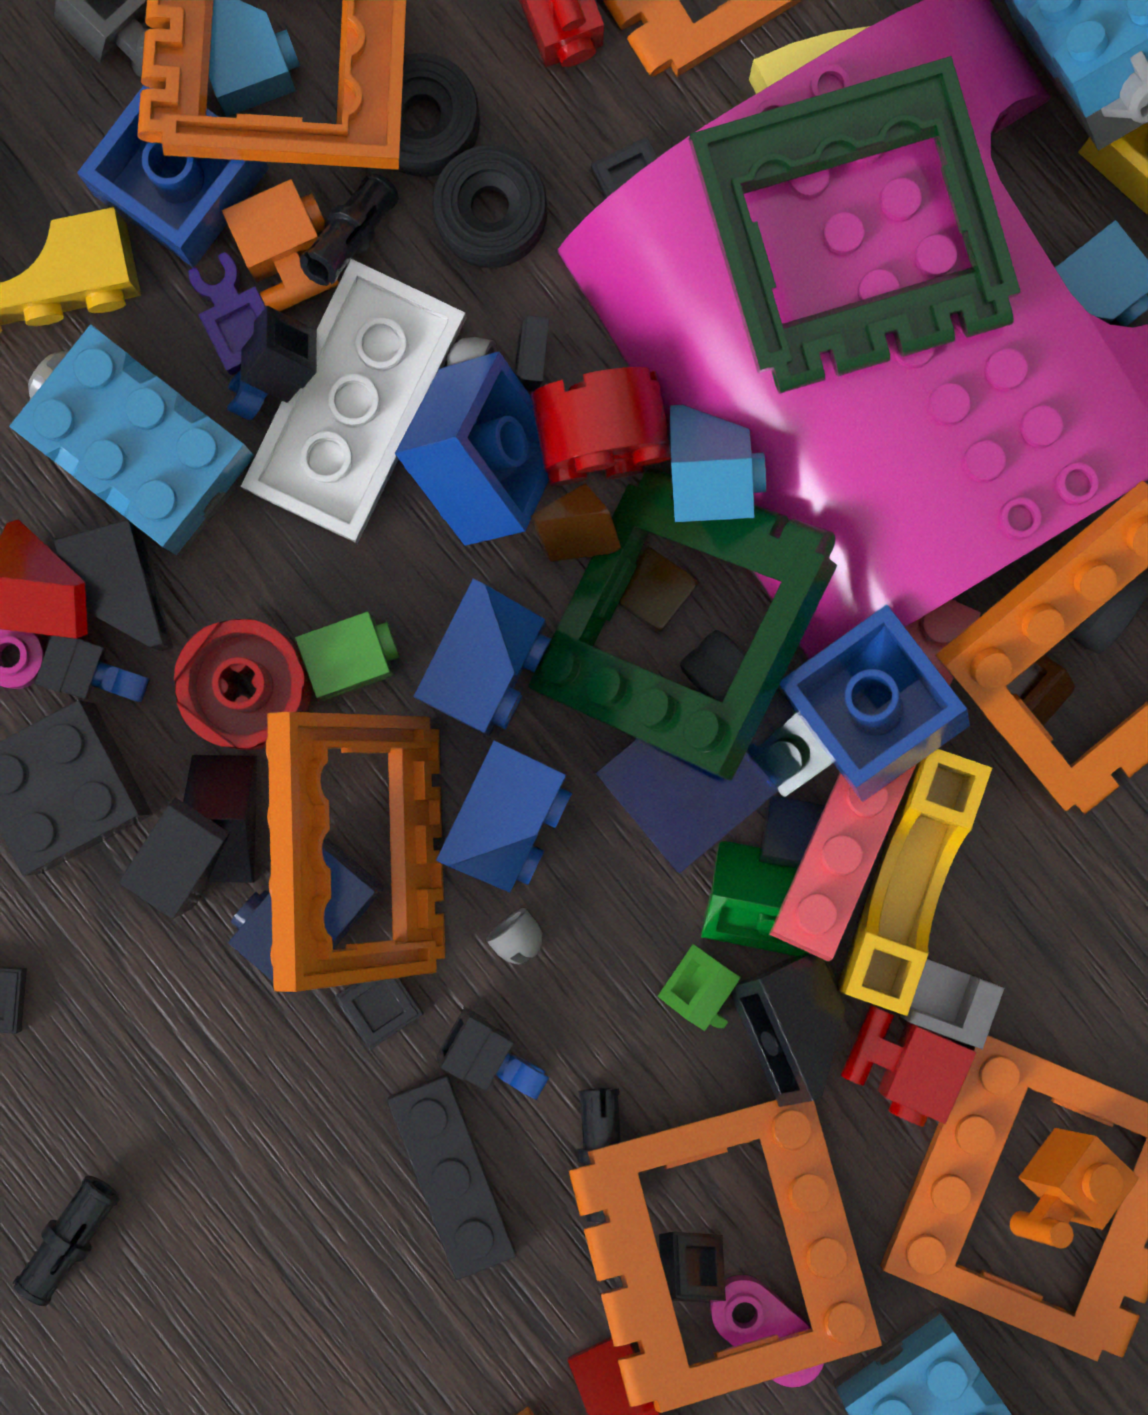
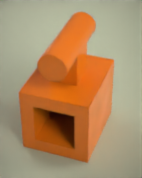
(273, 235)
(1075, 1183)

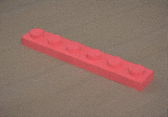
(854, 830)

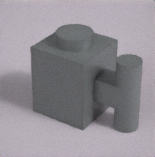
(105, 26)

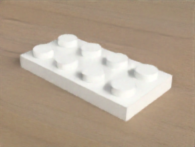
(340, 432)

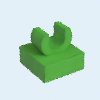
(699, 988)

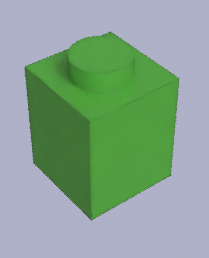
(348, 655)

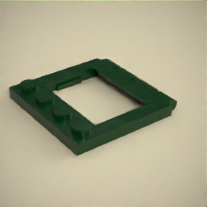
(827, 134)
(651, 706)

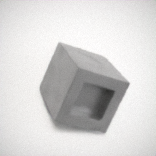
(954, 1004)

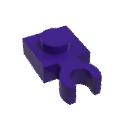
(233, 314)

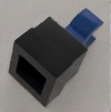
(273, 362)
(77, 666)
(480, 1051)

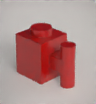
(564, 29)
(921, 1069)

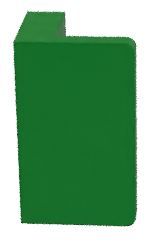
(747, 899)

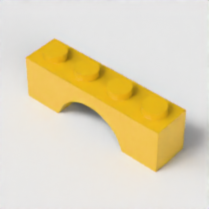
(81, 266)
(903, 897)

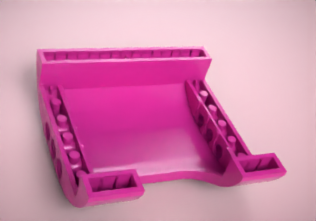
(916, 463)

